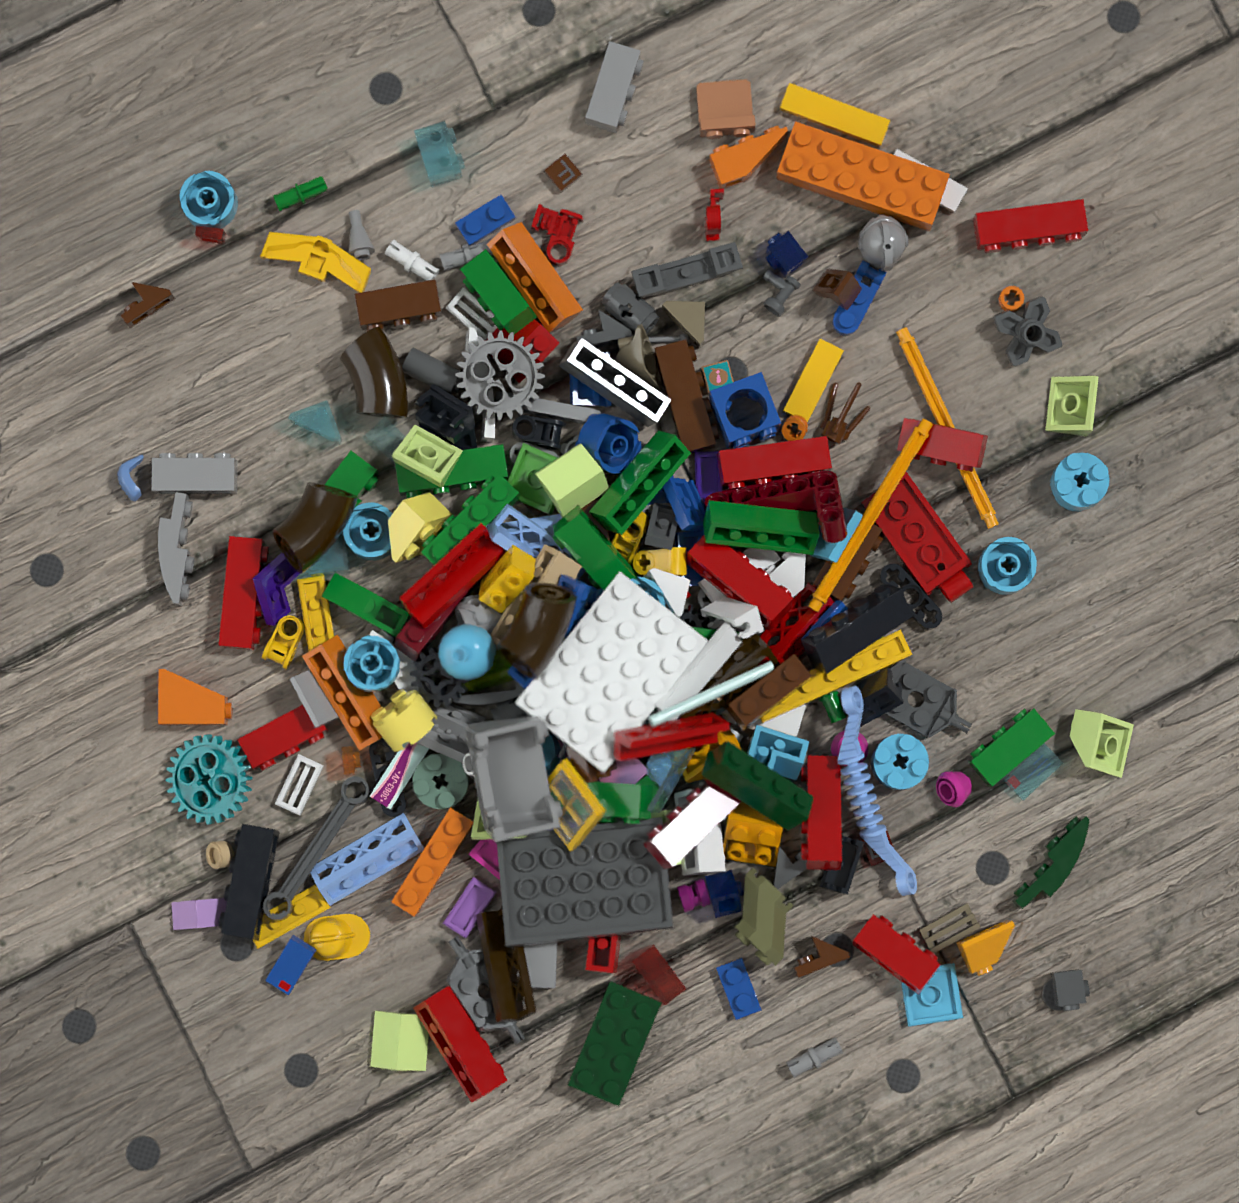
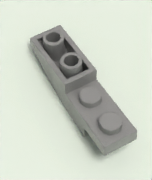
(173, 560)

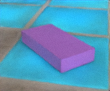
(471, 902)

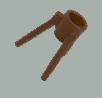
(836, 428)

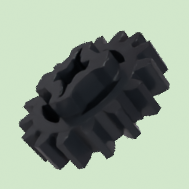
(438, 687)

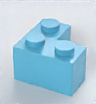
(778, 751)

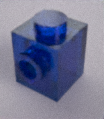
(785, 253)
(724, 893)

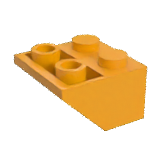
(751, 837)

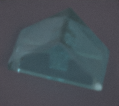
(318, 420)
(334, 561)

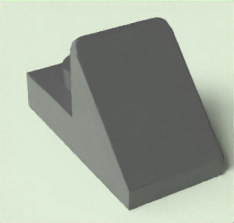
(609, 335)
(661, 527)
(785, 869)

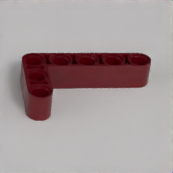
(802, 493)

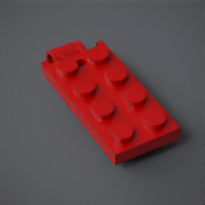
(923, 541)

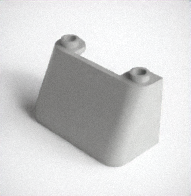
(512, 777)

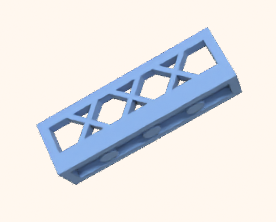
(506, 537)
(368, 862)

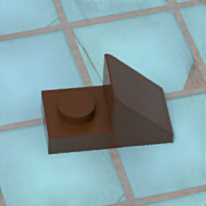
(839, 286)
(153, 300)
(827, 955)

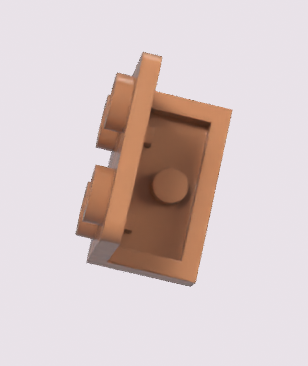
(725, 109)

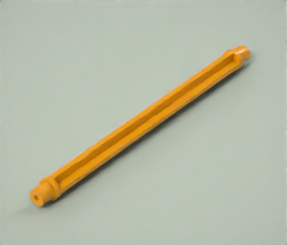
(943, 418)
(871, 514)

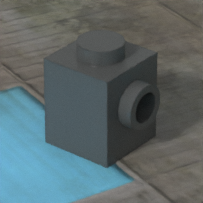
(1069, 989)

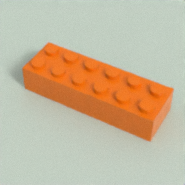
(862, 176)

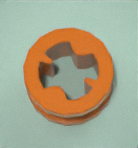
(1005, 293)
(787, 430)

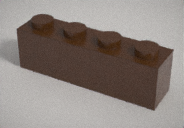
(683, 389)

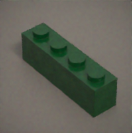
(757, 785)

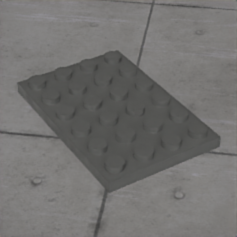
(592, 892)

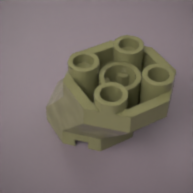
(763, 918)

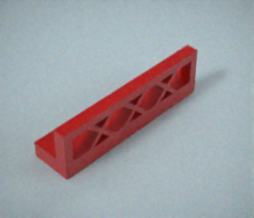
(453, 578)
(791, 635)
(668, 736)

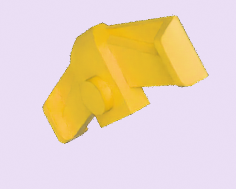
(317, 258)

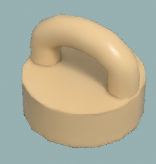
(219, 854)

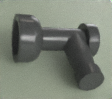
(786, 287)

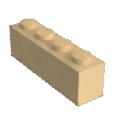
(548, 569)

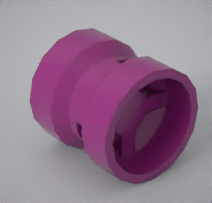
(687, 896)

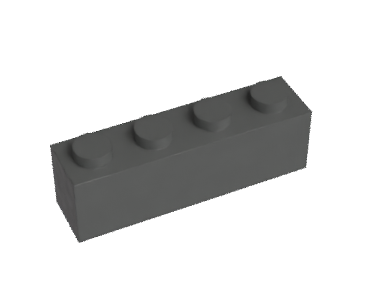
(614, 382)

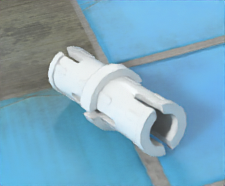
(411, 261)

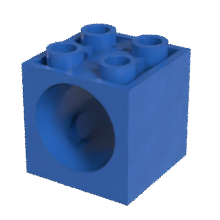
(755, 389)

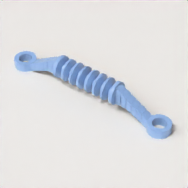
(873, 834)

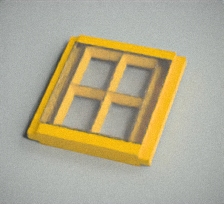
(578, 805)

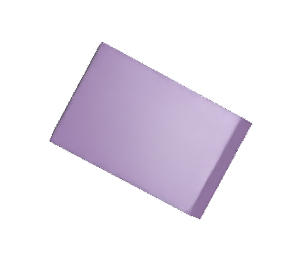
(197, 913)

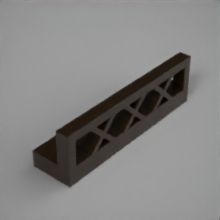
(743, 659)
(502, 970)

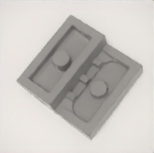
(313, 699)
(449, 730)

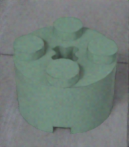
(445, 797)

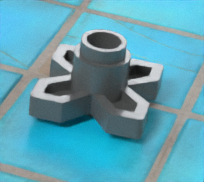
(1040, 336)

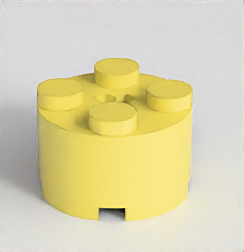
(403, 719)

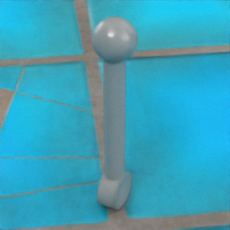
(669, 339)

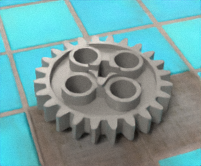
(478, 387)

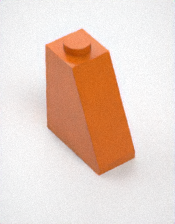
(189, 703)

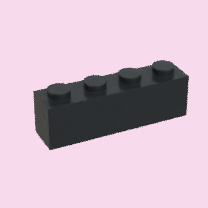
(856, 628)
(249, 881)

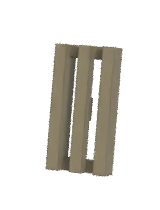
(970, 917)

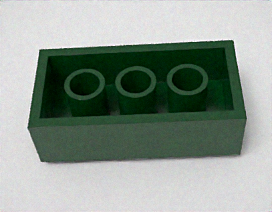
(614, 1043)

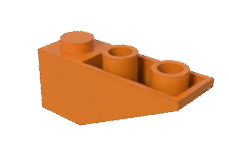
(740, 161)

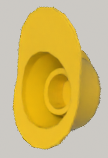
(337, 936)

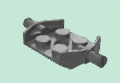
(938, 703)
(464, 978)

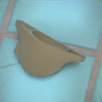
(639, 358)

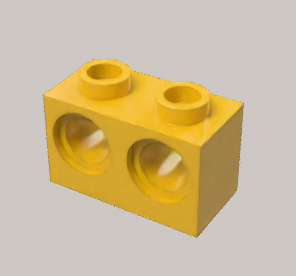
(507, 579)

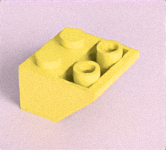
(413, 524)

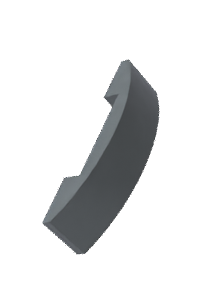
(687, 271)
(487, 699)

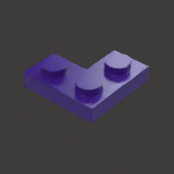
(271, 591)

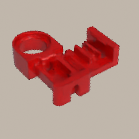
(713, 215)
(561, 226)

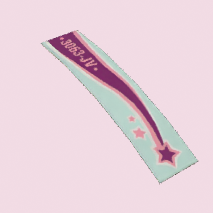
(398, 774)

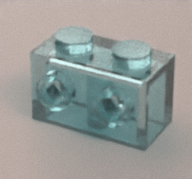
(438, 153)

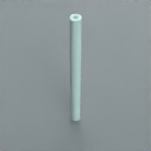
(711, 694)

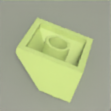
(1101, 741)

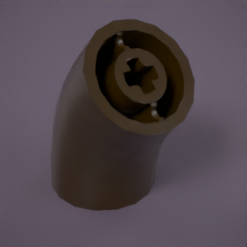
(376, 376)
(314, 525)
(538, 628)

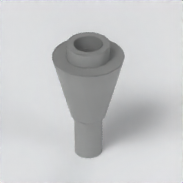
(359, 242)

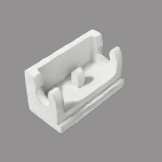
(735, 614)

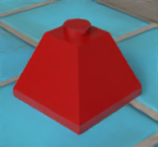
(533, 333)

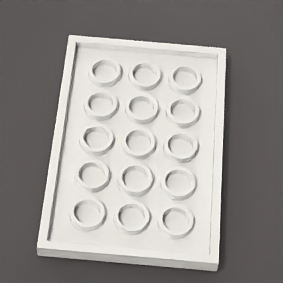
(611, 670)

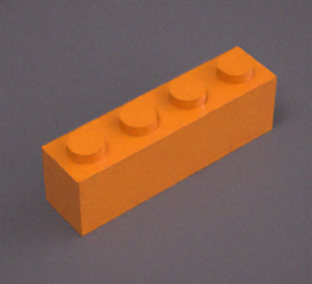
(534, 277)
(349, 702)
(433, 862)

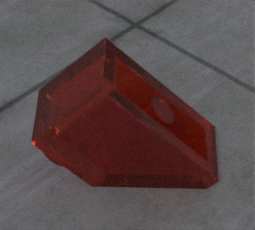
(659, 975)

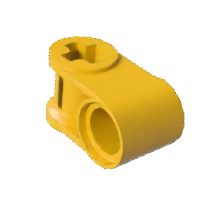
(630, 541)
(667, 560)
(283, 643)

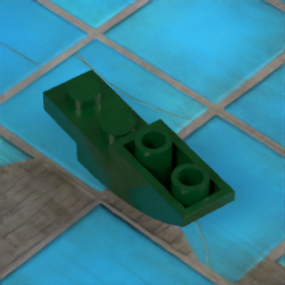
(1063, 855)

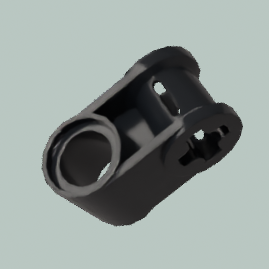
(540, 431)

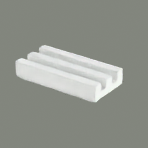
(457, 300)
(309, 763)

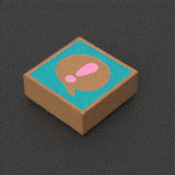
(717, 375)

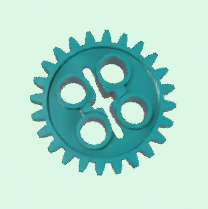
(227, 766)

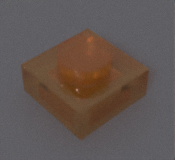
(351, 760)

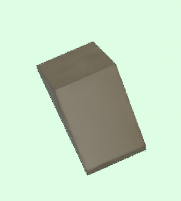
(688, 317)

